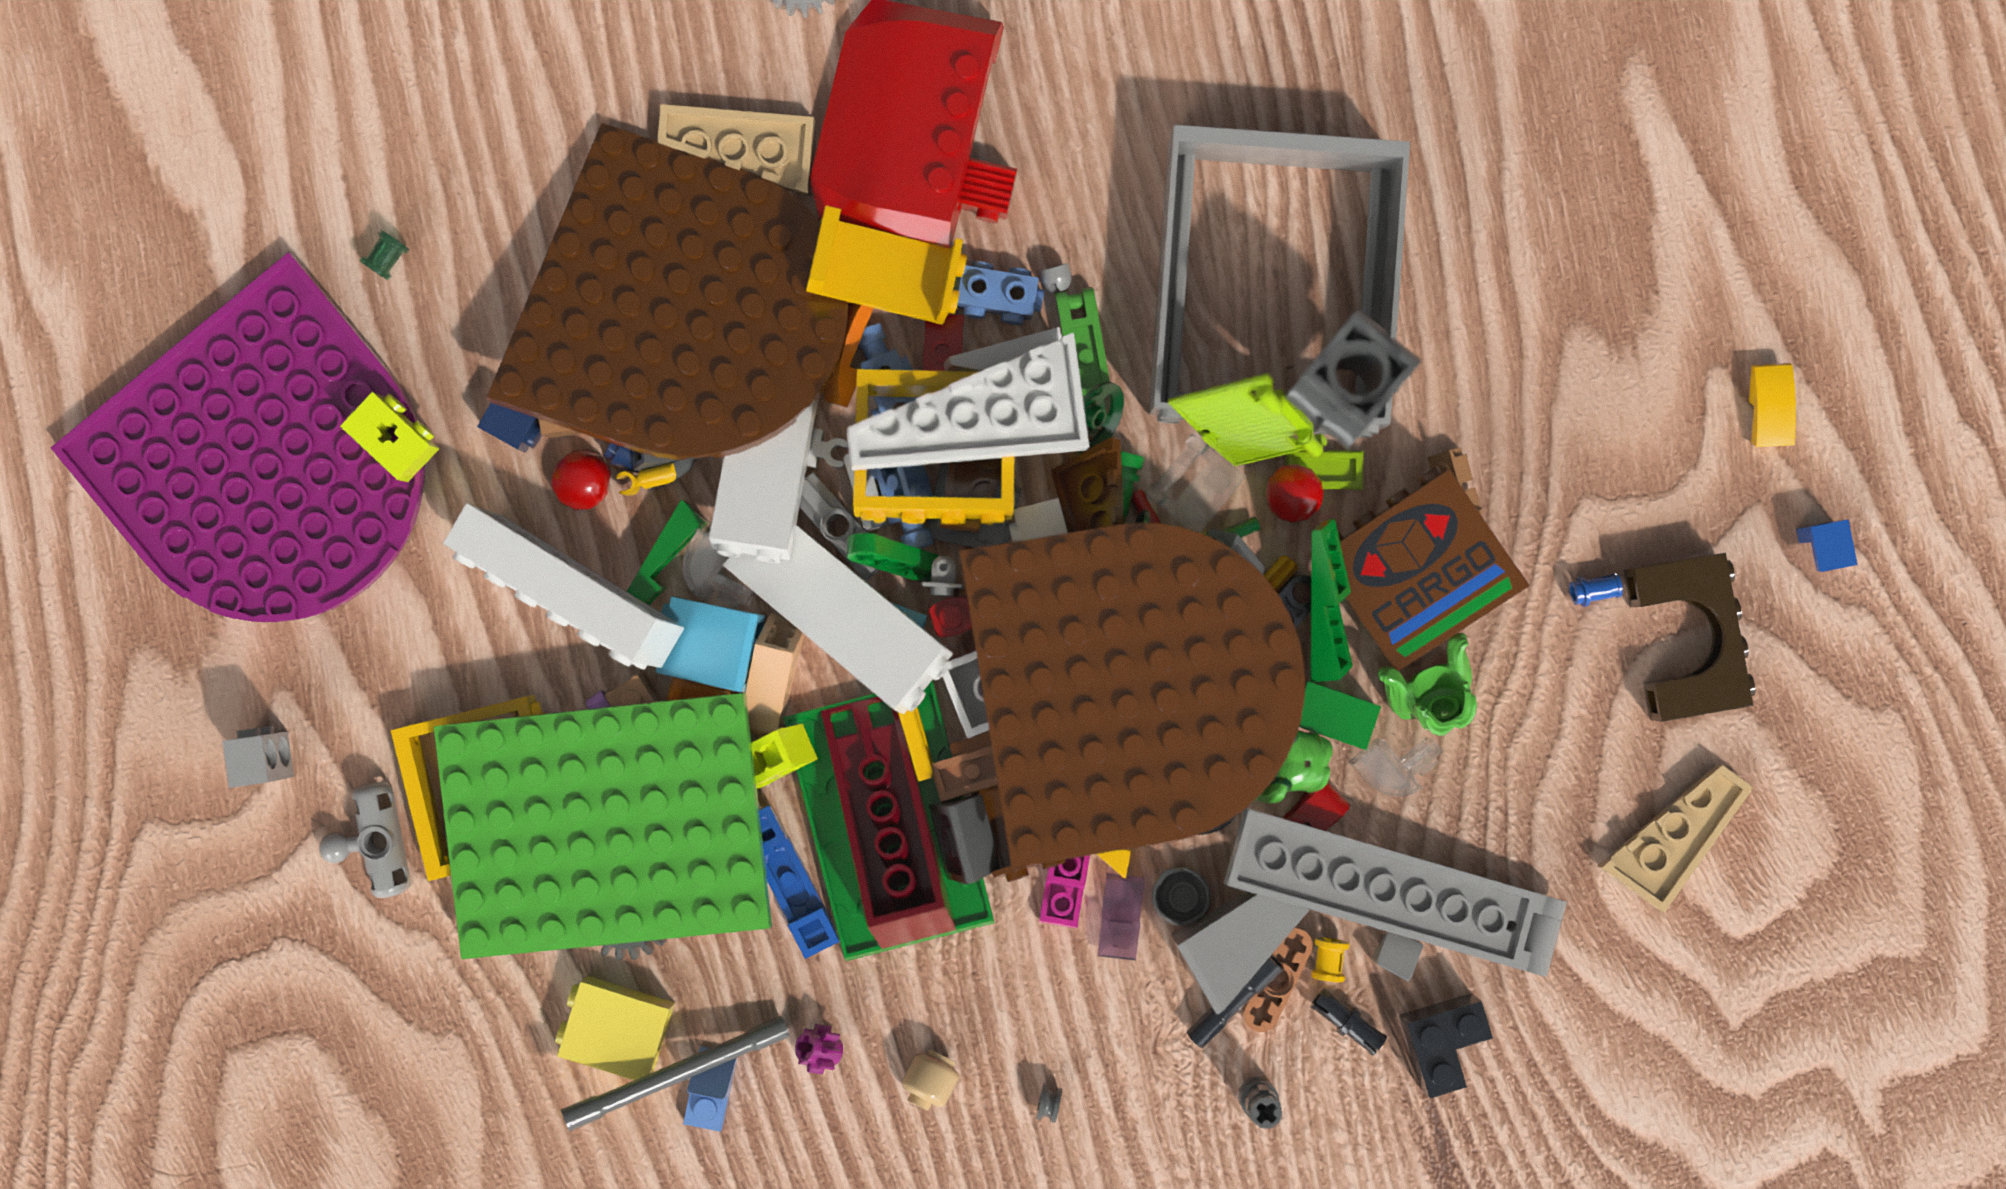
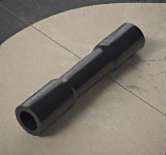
(1211, 1023)

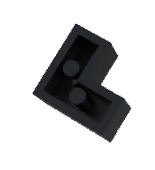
(1436, 1034)

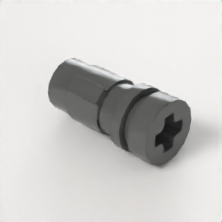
(1259, 1090)

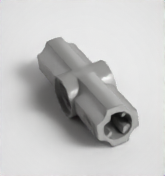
(822, 509)

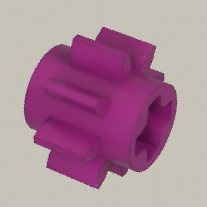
(819, 1049)

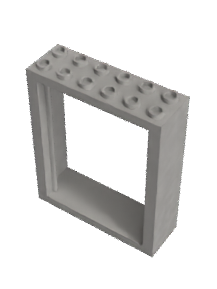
(1384, 241)

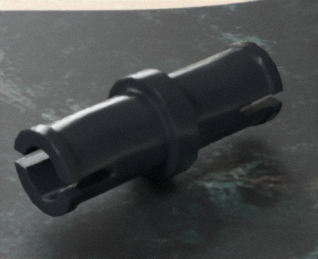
(1348, 1021)

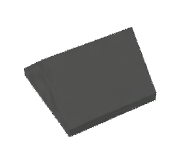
(964, 838)

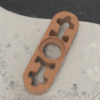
(1275, 1009)

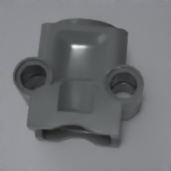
(1372, 355)

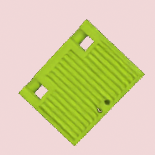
(1249, 425)

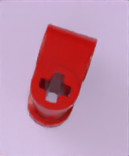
(1319, 808)

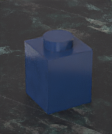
(511, 427)

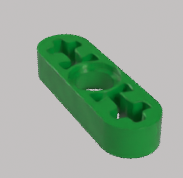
(891, 556)

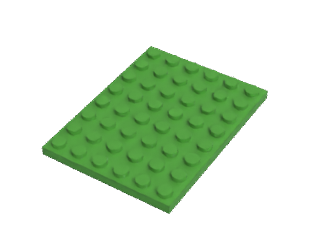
(603, 826)

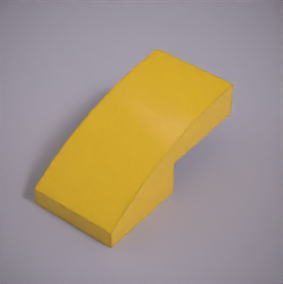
(1774, 404)

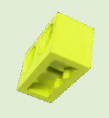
(781, 754)

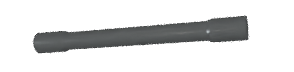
(597, 1106)

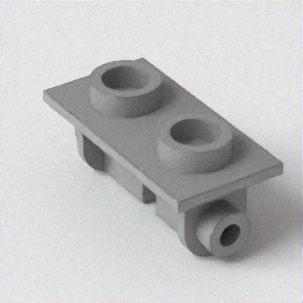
(943, 577)

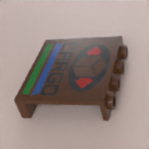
(1425, 568)

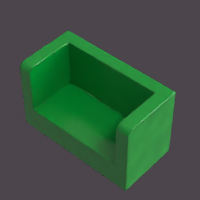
(1338, 715)

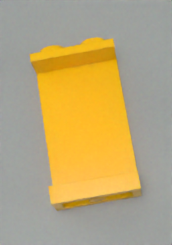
(885, 270)

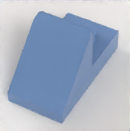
(709, 1096)

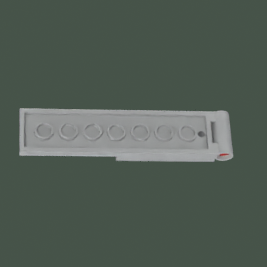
(1394, 892)

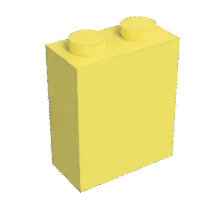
(614, 1028)

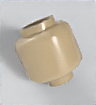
(930, 1080)

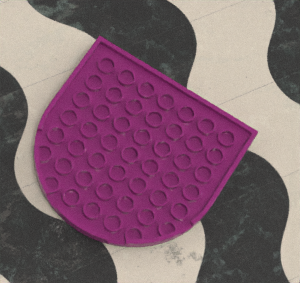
(236, 461)

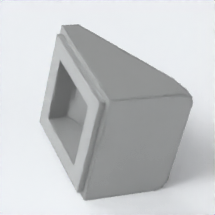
(1398, 954)

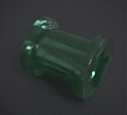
(384, 255)

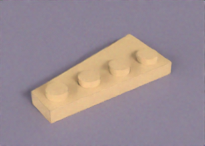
(760, 142)
(1673, 844)

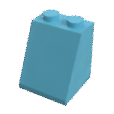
(714, 644)

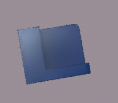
(1830, 544)

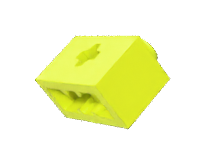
(370, 428)

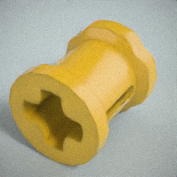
(1329, 959)

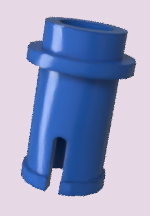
(1594, 589)

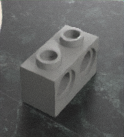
(257, 757)

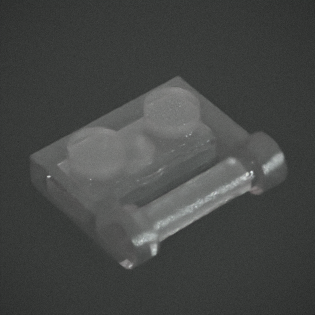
(1206, 491)

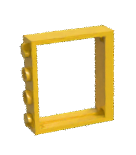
(915, 509)
(418, 783)

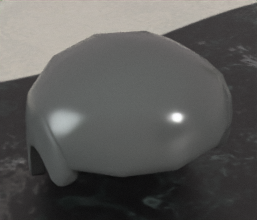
(1180, 896)

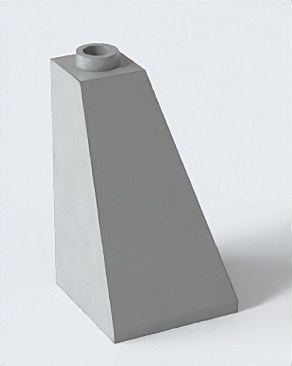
(1235, 942)

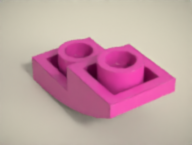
(1064, 892)

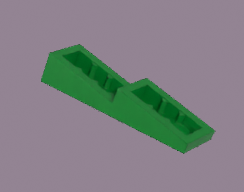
(670, 543)
(1329, 587)

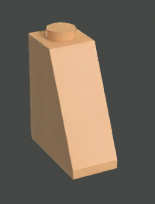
(772, 673)

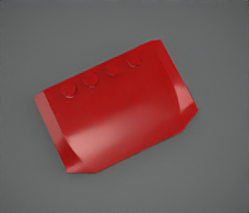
(904, 119)

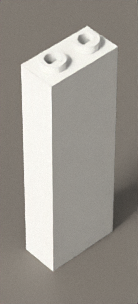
(763, 494)
(848, 620)

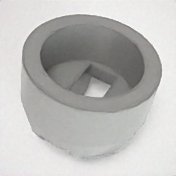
(1056, 278)

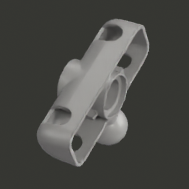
(378, 861)

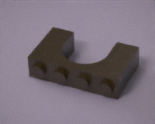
(1723, 677)

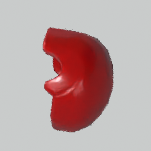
(581, 479)
(1294, 493)

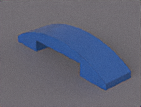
(794, 888)

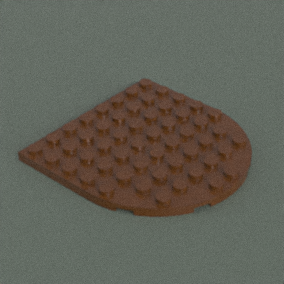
(673, 307)
(1129, 685)

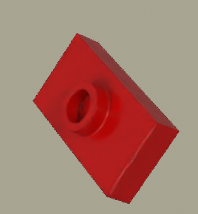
(942, 342)

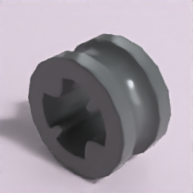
(1048, 1103)

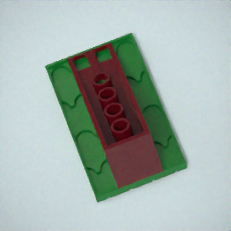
(879, 830)

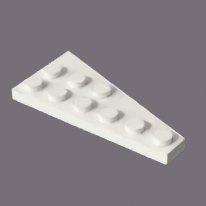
(997, 413)

